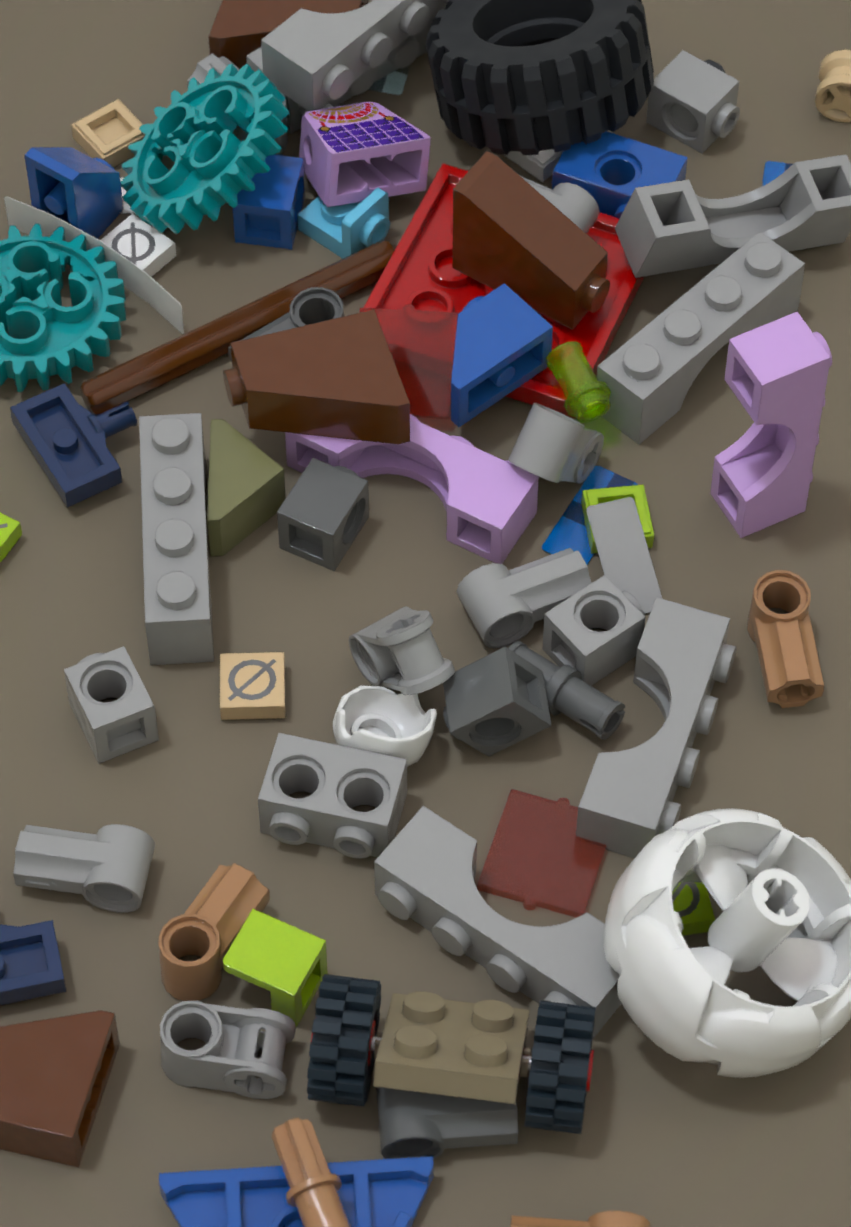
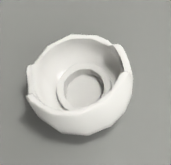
(384, 723)

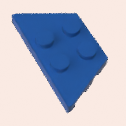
(371, 1194)

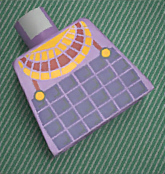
(362, 149)

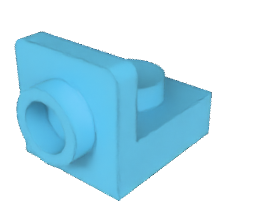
(348, 226)

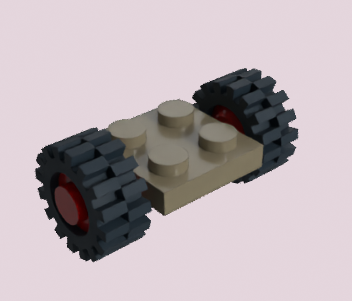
(450, 1050)

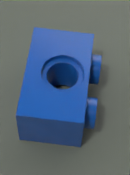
(615, 167)

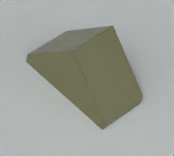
(242, 488)

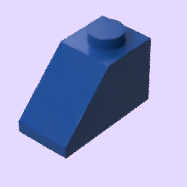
(74, 187)
(495, 351)

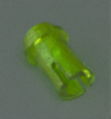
(585, 395)

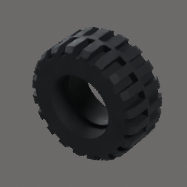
(539, 70)

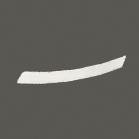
(134, 278)

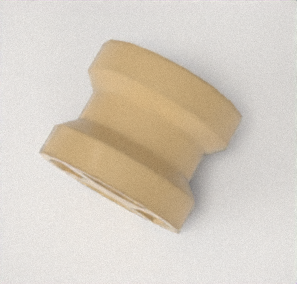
(834, 90)

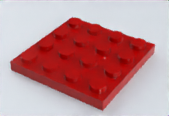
(424, 277)

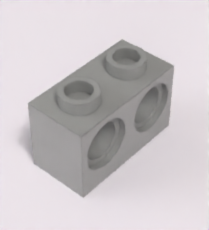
(337, 782)

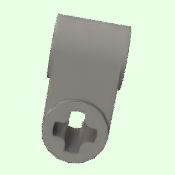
(556, 446)
(401, 653)
(231, 1049)

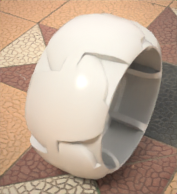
(781, 910)

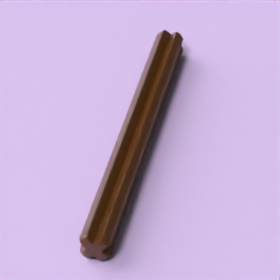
(214, 338)

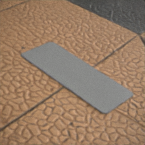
(624, 549)

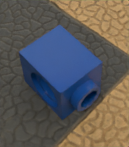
(272, 209)

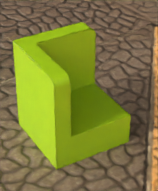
(279, 960)

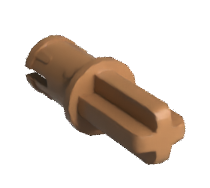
(308, 1176)

